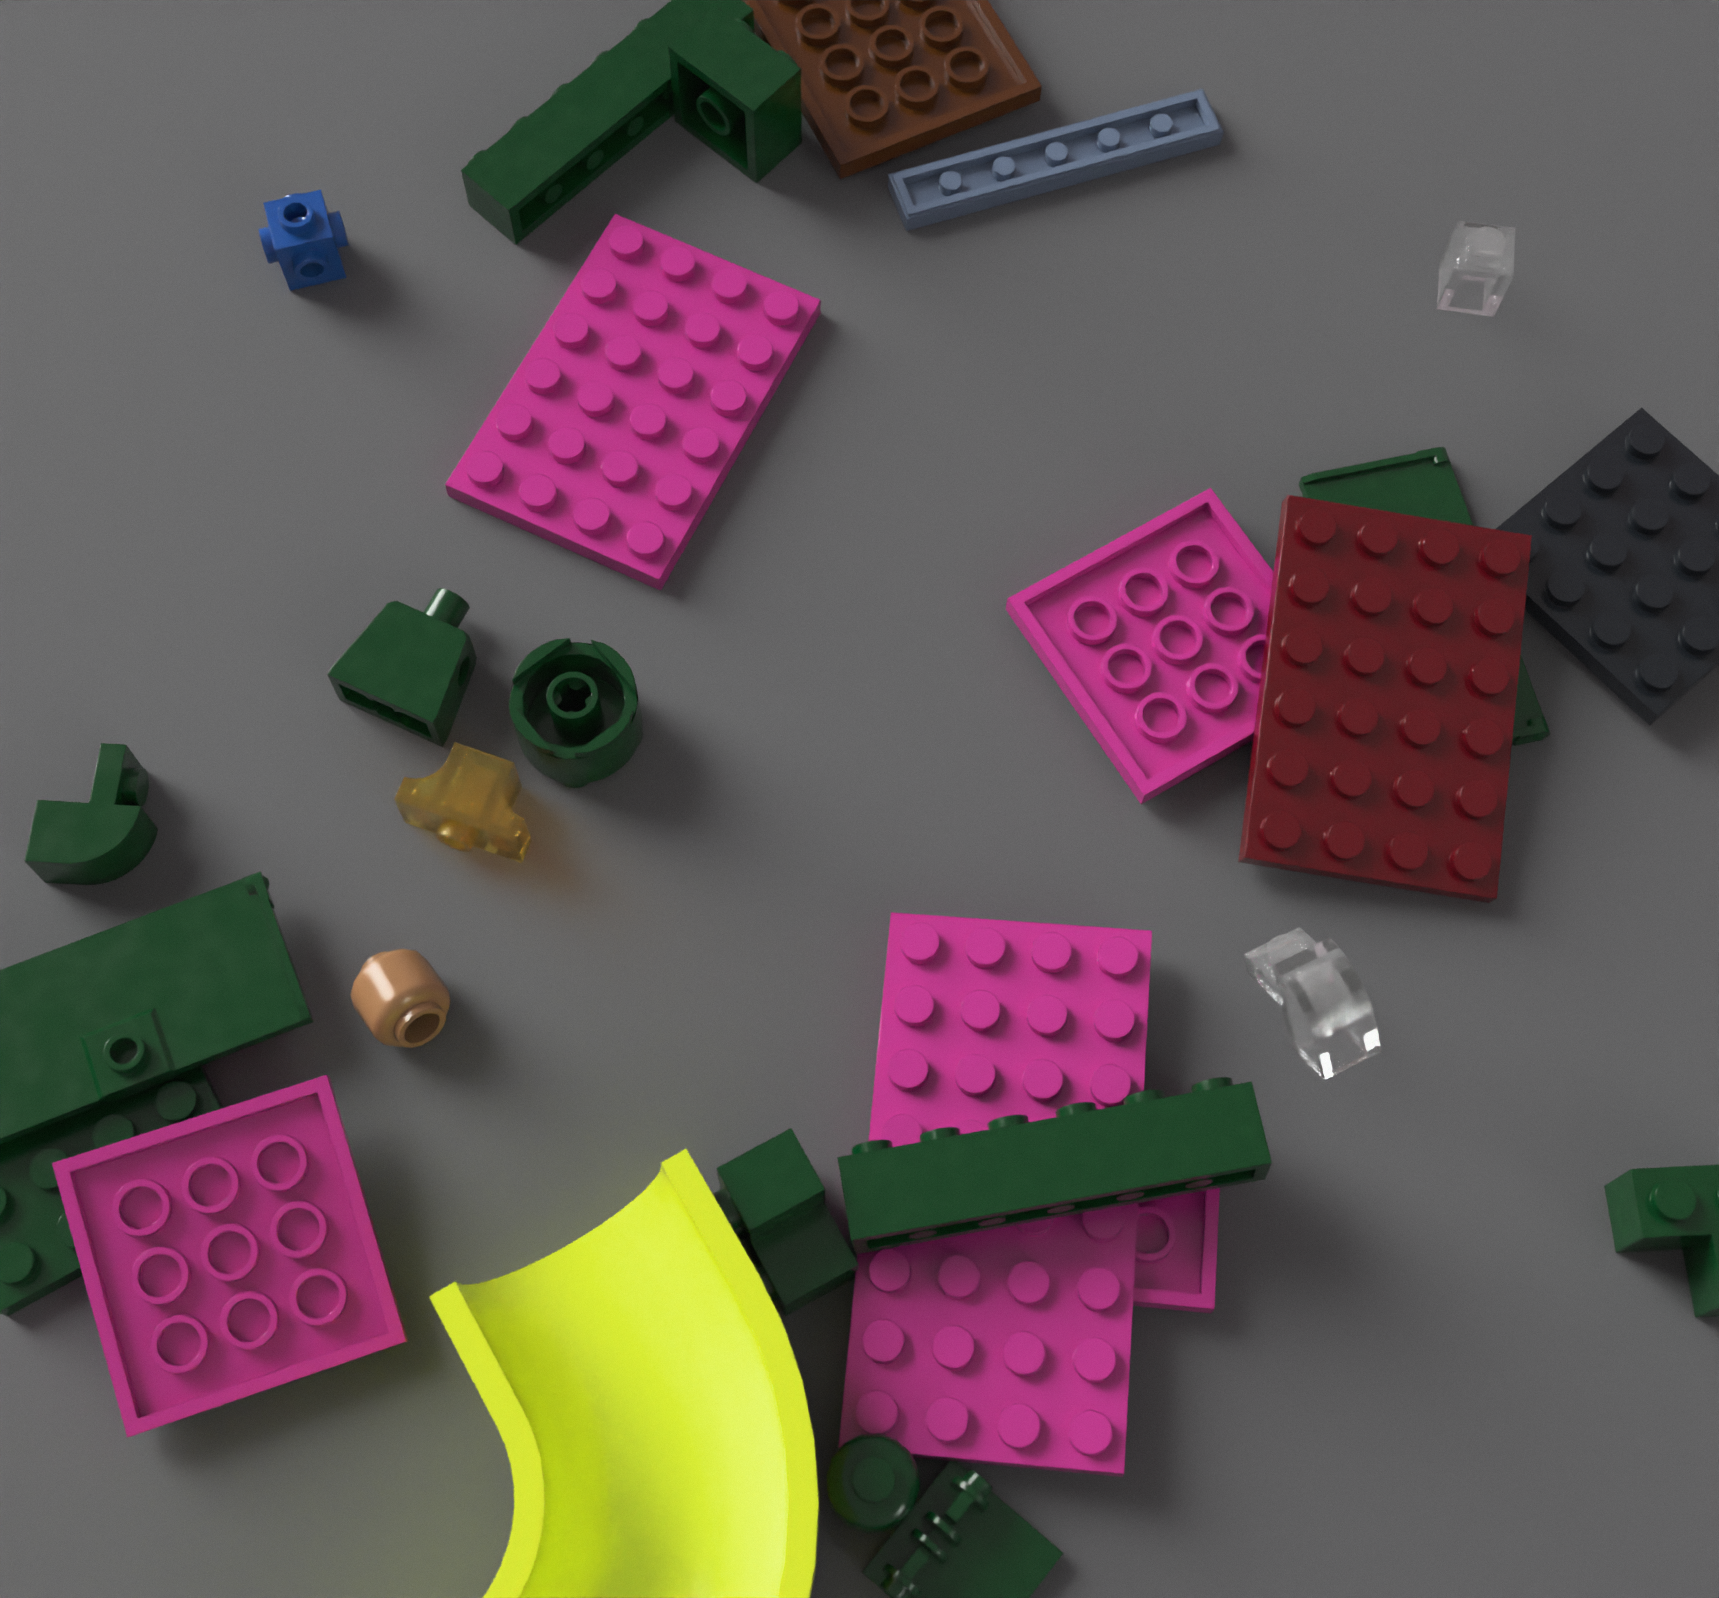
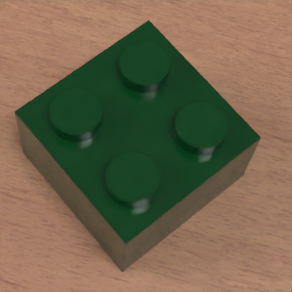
(736, 93)

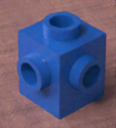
(304, 239)

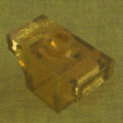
(468, 804)

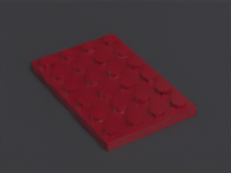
(1387, 700)

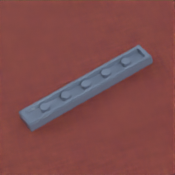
(1054, 159)

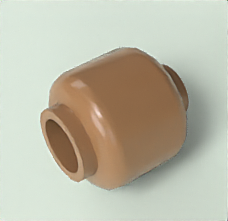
(401, 998)

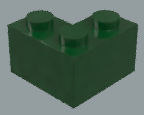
(1672, 1212)
(782, 1214)

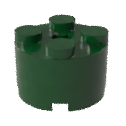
(607, 718)

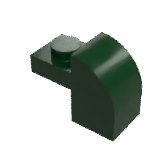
(98, 838)

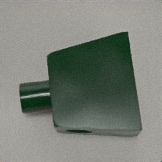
(410, 666)

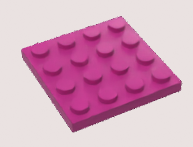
(1158, 641)
(228, 1254)

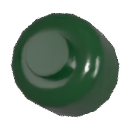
(872, 1483)

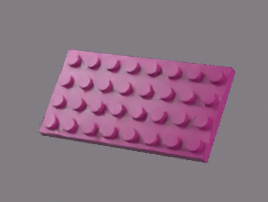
(1019, 1332)

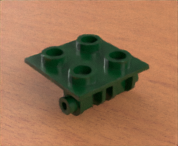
(962, 1545)

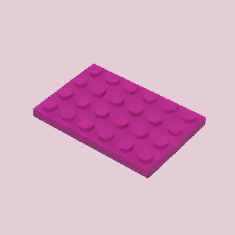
(635, 401)

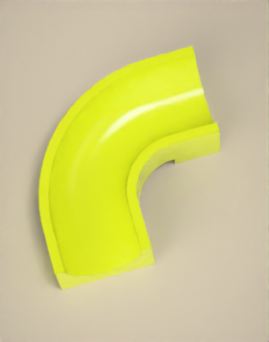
(645, 1410)

